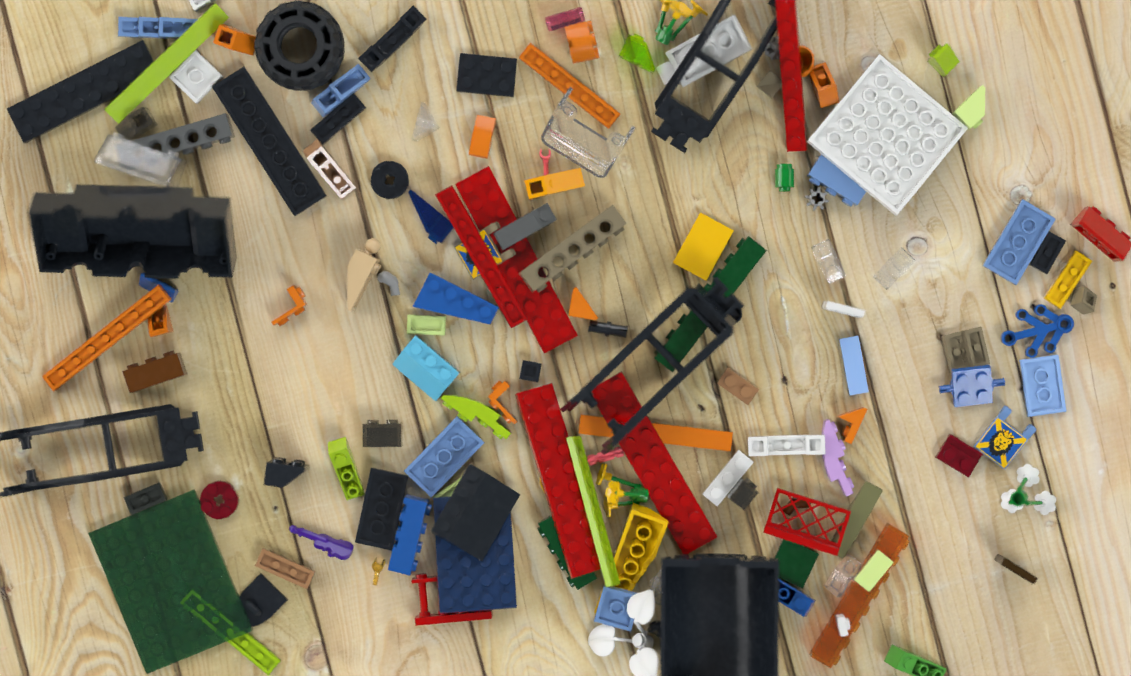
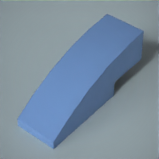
(340, 90)

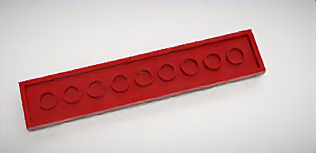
(542, 309)
(655, 466)
(557, 473)

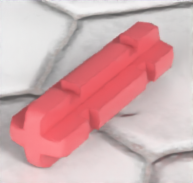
(593, 459)

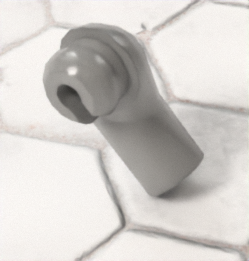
(391, 281)

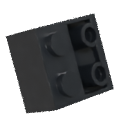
(281, 473)

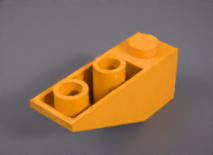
(554, 183)

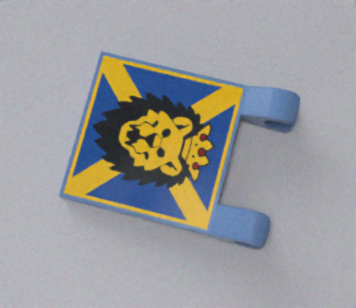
(1002, 441)

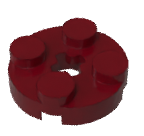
(228, 494)

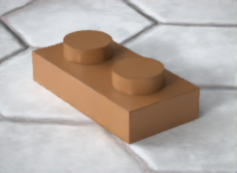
(737, 386)

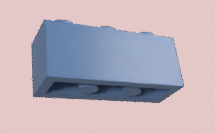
(835, 181)

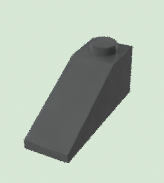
(525, 226)

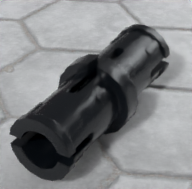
(608, 329)

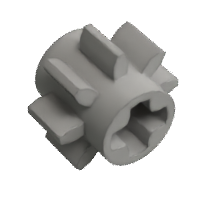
(772, 48)
(821, 196)

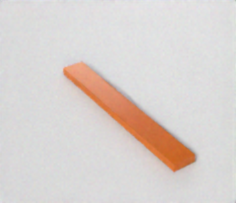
(107, 337)
(668, 433)

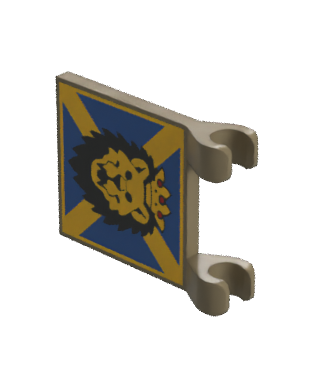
(499, 258)

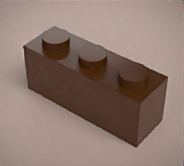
(154, 371)

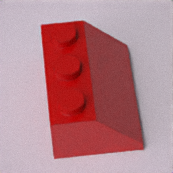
(1102, 233)

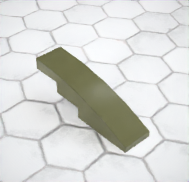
(860, 511)

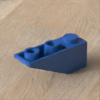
(795, 599)

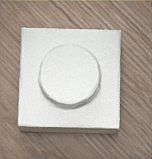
(842, 625)

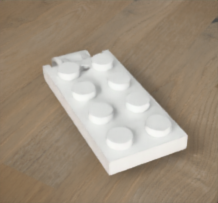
(724, 45)

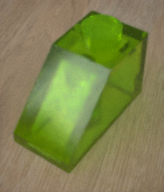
(637, 53)

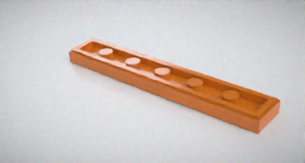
(563, 81)

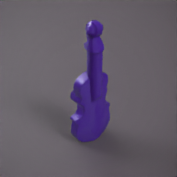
(336, 548)

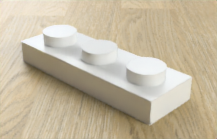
(727, 478)

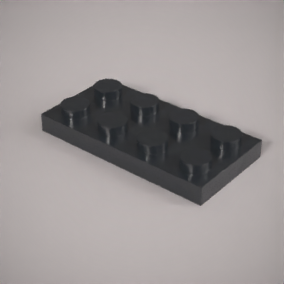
(381, 508)

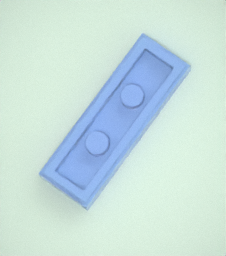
(853, 365)

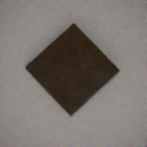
(1016, 569)

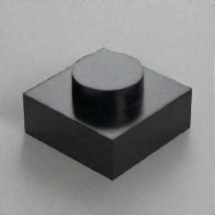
(530, 371)

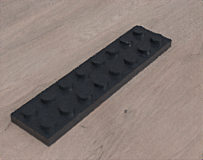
(79, 92)
(269, 141)

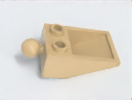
(360, 271)

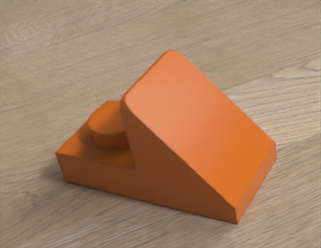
(855, 418)

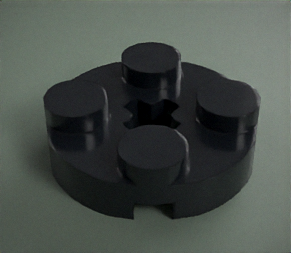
(379, 175)

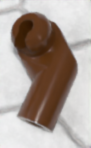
(800, 504)

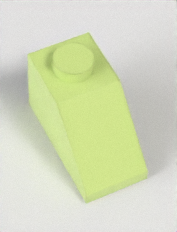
(972, 109)

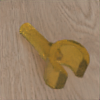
(377, 569)

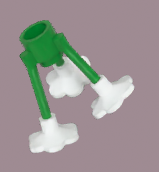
(1015, 500)

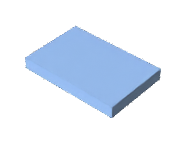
(1042, 385)

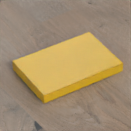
(703, 246)

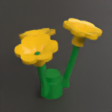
(665, 33)
(613, 492)

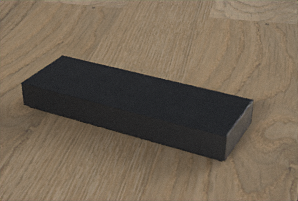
(338, 119)

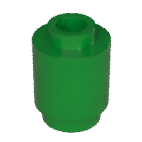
(784, 177)

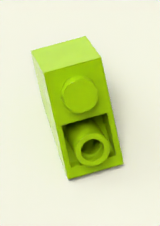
(943, 59)

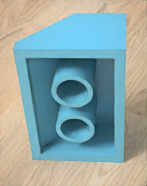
(426, 368)

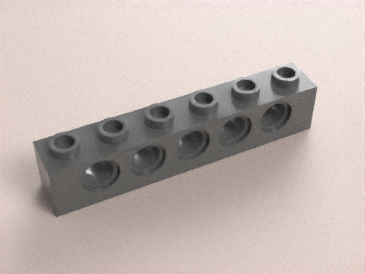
(220, 122)

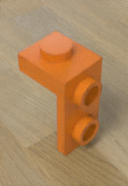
(298, 296)
(498, 389)

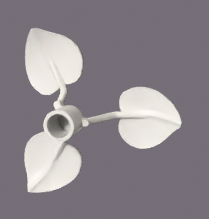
(646, 660)

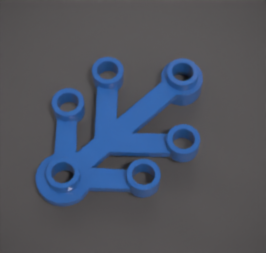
(1040, 329)

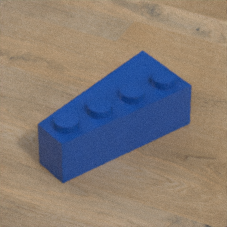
(447, 298)
(409, 534)

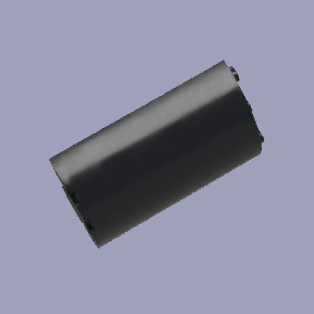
(719, 615)

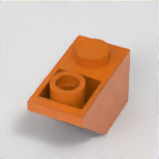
(235, 39)

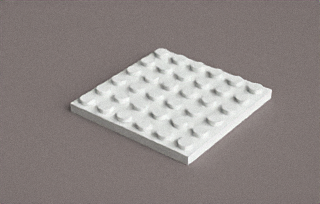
(887, 135)

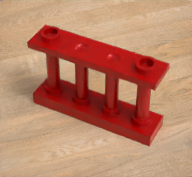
(425, 616)

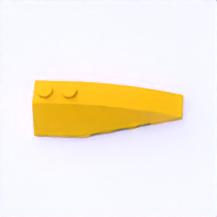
(637, 545)

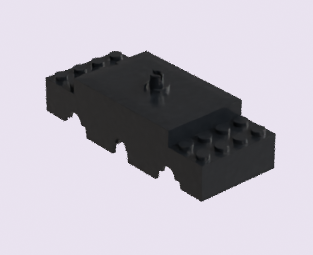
(133, 227)

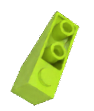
(345, 468)

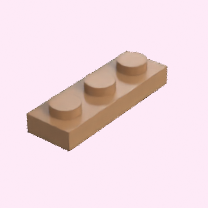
(285, 568)

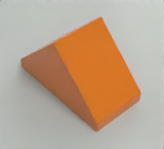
(580, 307)
(160, 323)

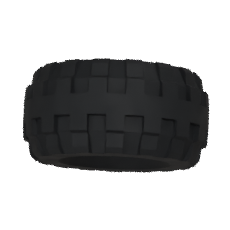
(316, 70)

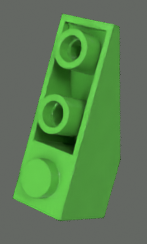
(912, 663)

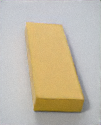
(1067, 279)

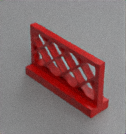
(800, 537)

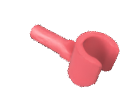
(545, 161)

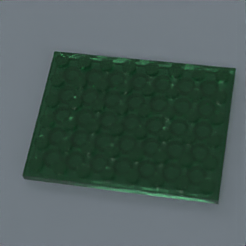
(170, 581)

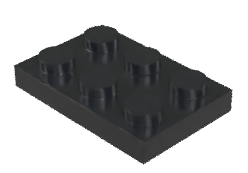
(486, 75)

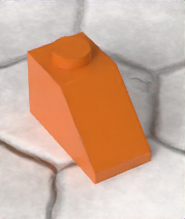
(824, 85)

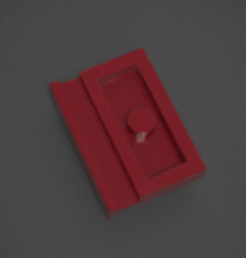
(958, 455)

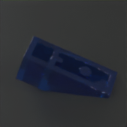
(433, 221)

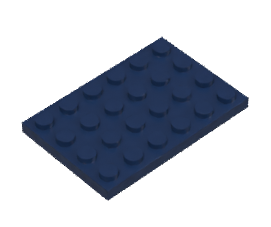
(474, 584)

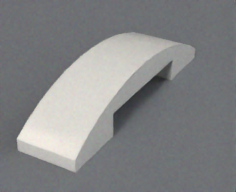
(786, 445)

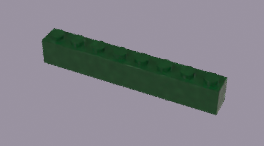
(732, 275)

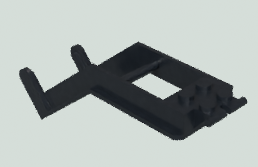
(679, 119)
(711, 308)
(174, 437)

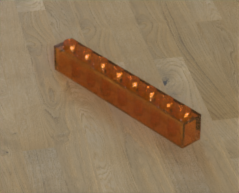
(857, 600)

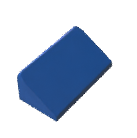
(150, 283)

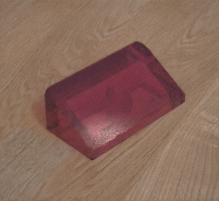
(564, 19)

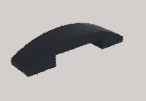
(393, 39)

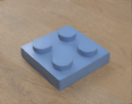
(613, 608)

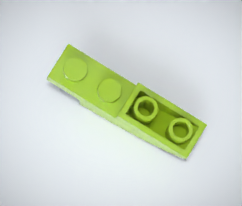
(470, 408)

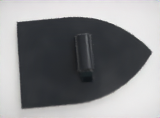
(261, 600)

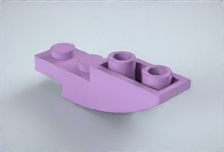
(834, 449)

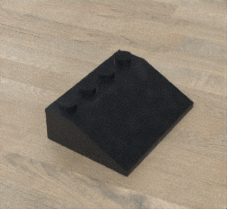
(475, 512)

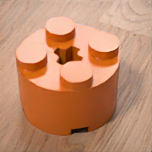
(581, 42)

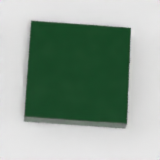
(795, 562)

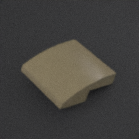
(965, 349)

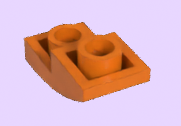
(482, 136)

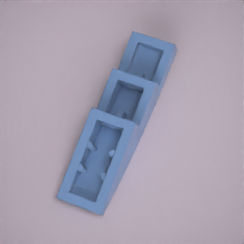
(153, 27)

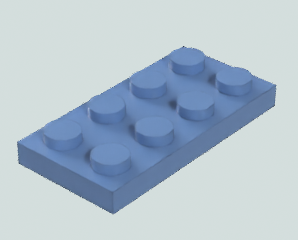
(1019, 242)
(444, 456)

